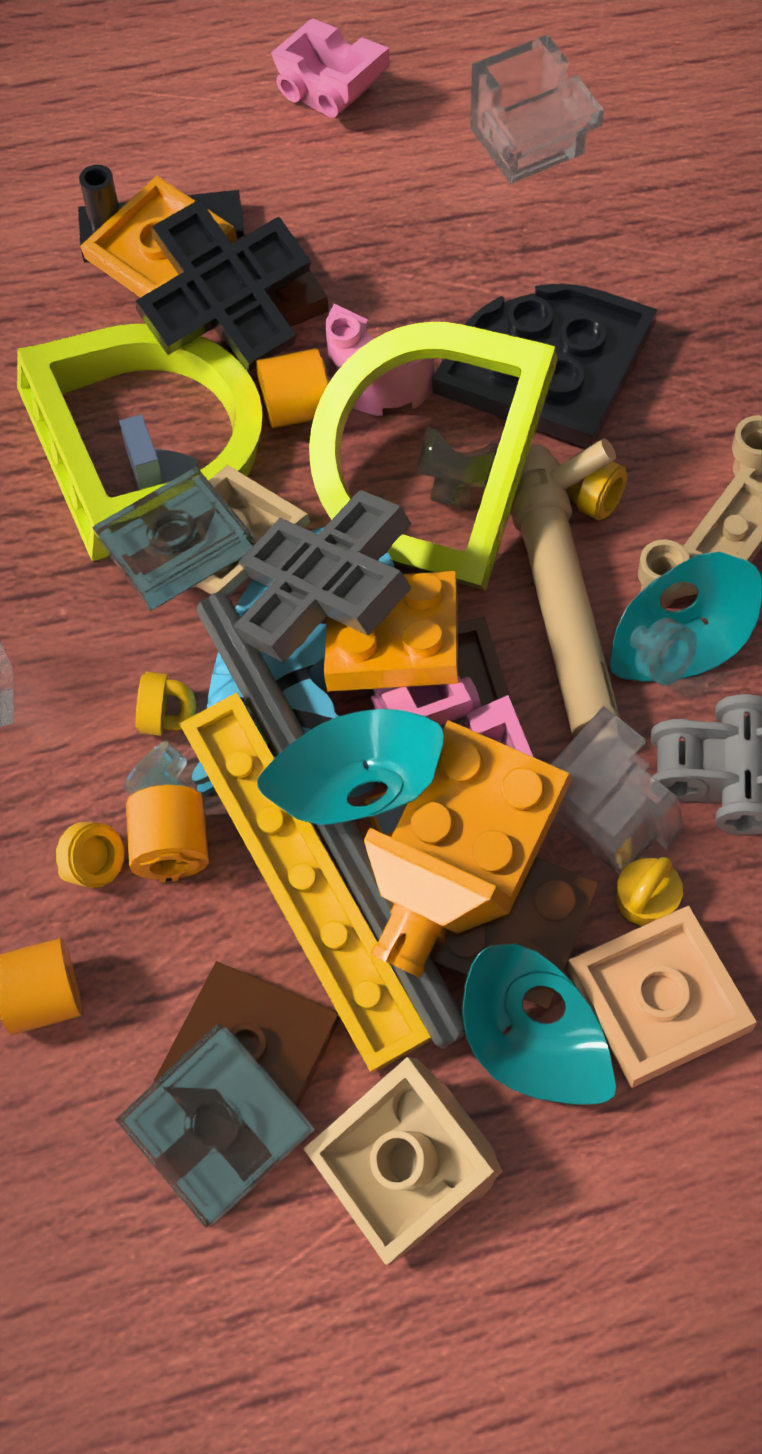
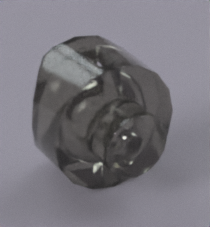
(454, 470)

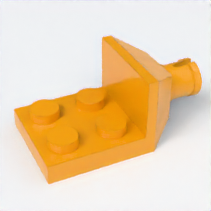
(462, 844)

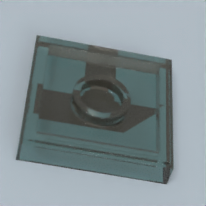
(174, 538)
(214, 1125)

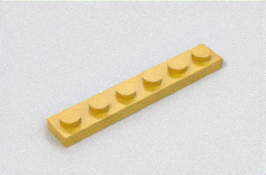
(306, 888)

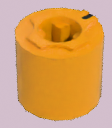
(292, 386)
(166, 832)
(38, 987)

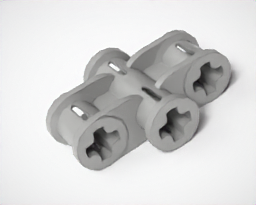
(717, 762)

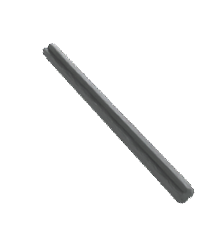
(343, 840)

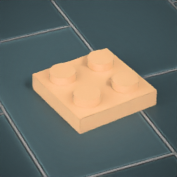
(661, 996)

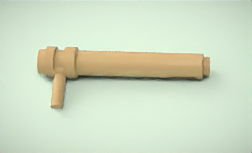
(543, 516)

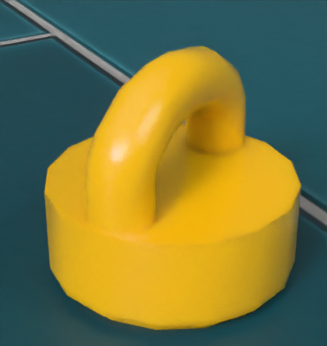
(600, 491)
(153, 702)
(89, 854)
(648, 890)

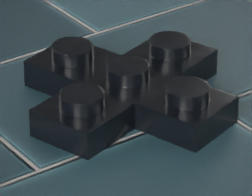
(223, 285)

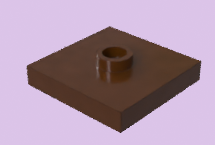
(273, 1025)

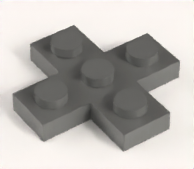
(324, 576)

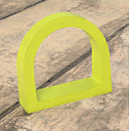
(491, 350)
(90, 357)

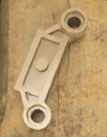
(728, 527)

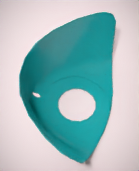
(726, 598)
(326, 765)
(554, 1060)

